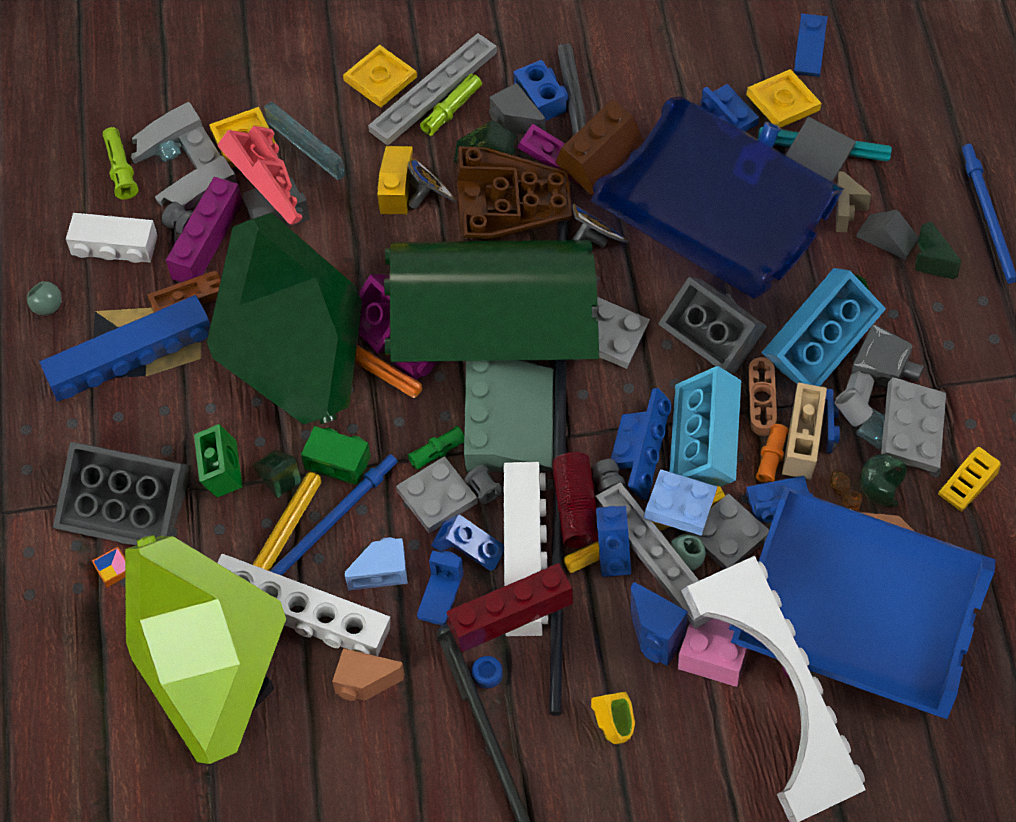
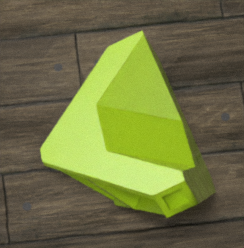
(198, 641)

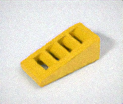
(981, 464)

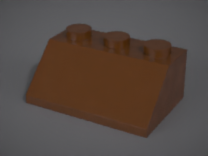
(600, 145)

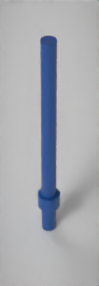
(975, 170)
(371, 479)

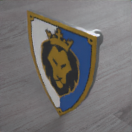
(423, 182)
(589, 222)

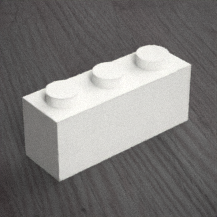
(111, 237)

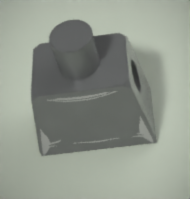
(886, 357)

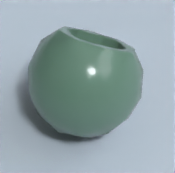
(44, 298)
(690, 550)

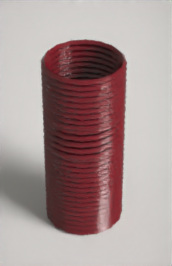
(574, 496)

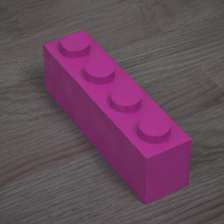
(204, 230)

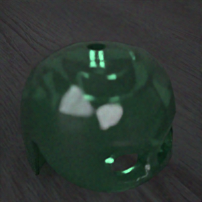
(881, 478)

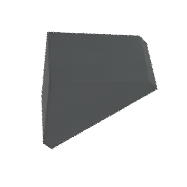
(889, 232)

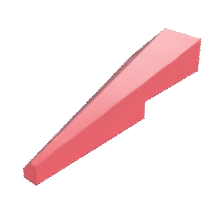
(258, 160)

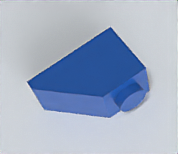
(810, 45)

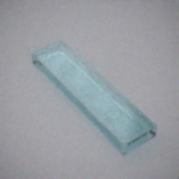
(304, 140)

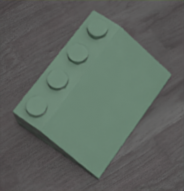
(508, 414)

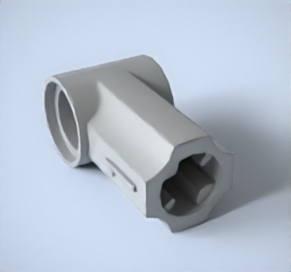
(855, 399)

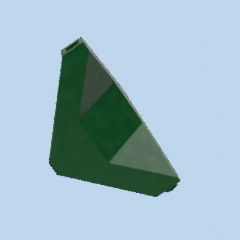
(286, 321)

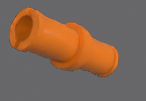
(772, 453)

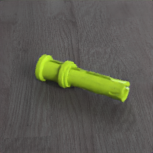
(121, 171)

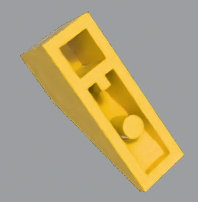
(394, 180)

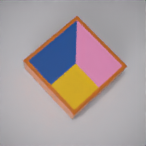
(110, 566)

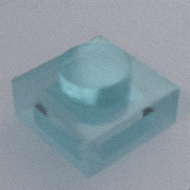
(873, 429)

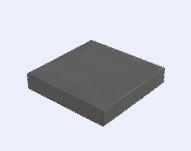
(821, 148)

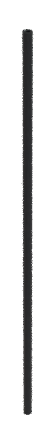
(556, 637)

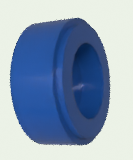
(487, 672)

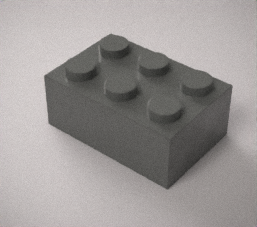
(712, 325)

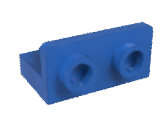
(729, 107)
(762, 495)

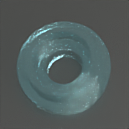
(168, 150)

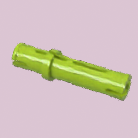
(444, 111)

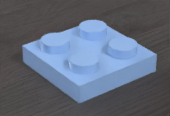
(680, 502)

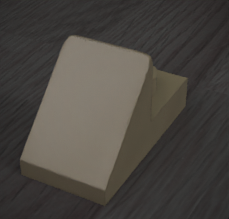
(852, 198)

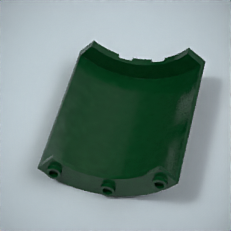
(491, 300)

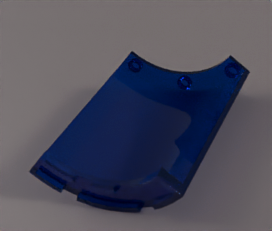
(719, 197)

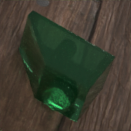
(490, 136)

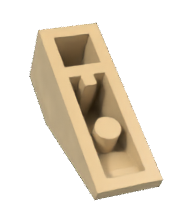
(804, 431)

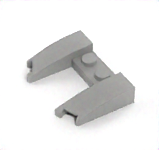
(184, 127)

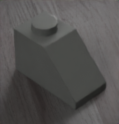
(515, 110)

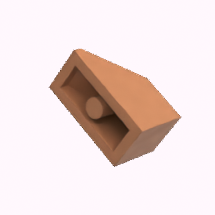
(365, 675)

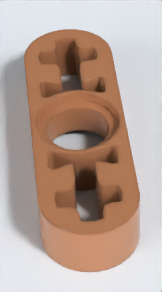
(768, 386)

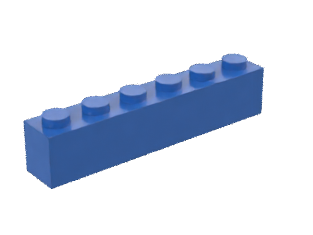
(126, 348)

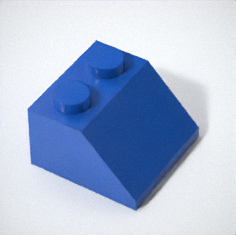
(657, 624)

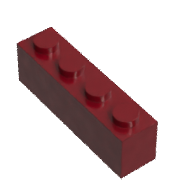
(510, 607)

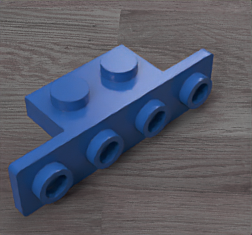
(640, 442)

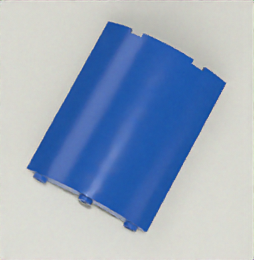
(873, 600)

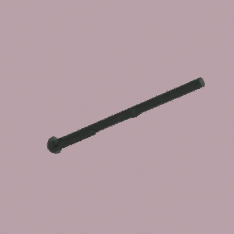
(469, 693)

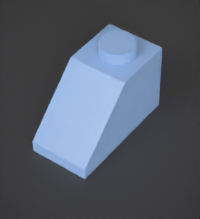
(378, 566)

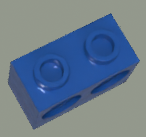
(542, 89)

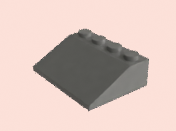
(119, 494)

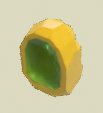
(614, 716)

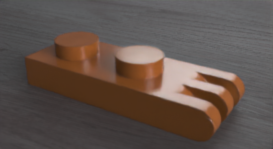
(203, 286)

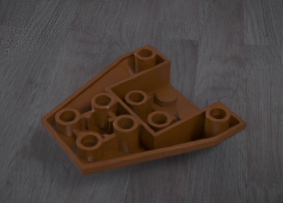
(507, 193)

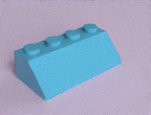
(706, 427)

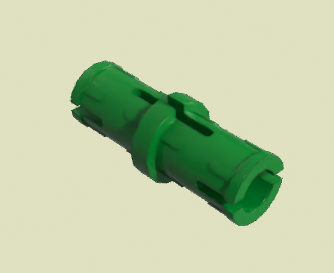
(436, 448)

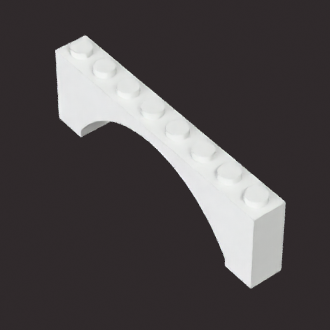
(823, 764)

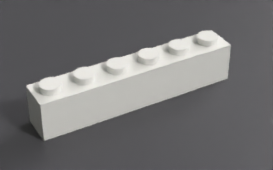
(524, 530)

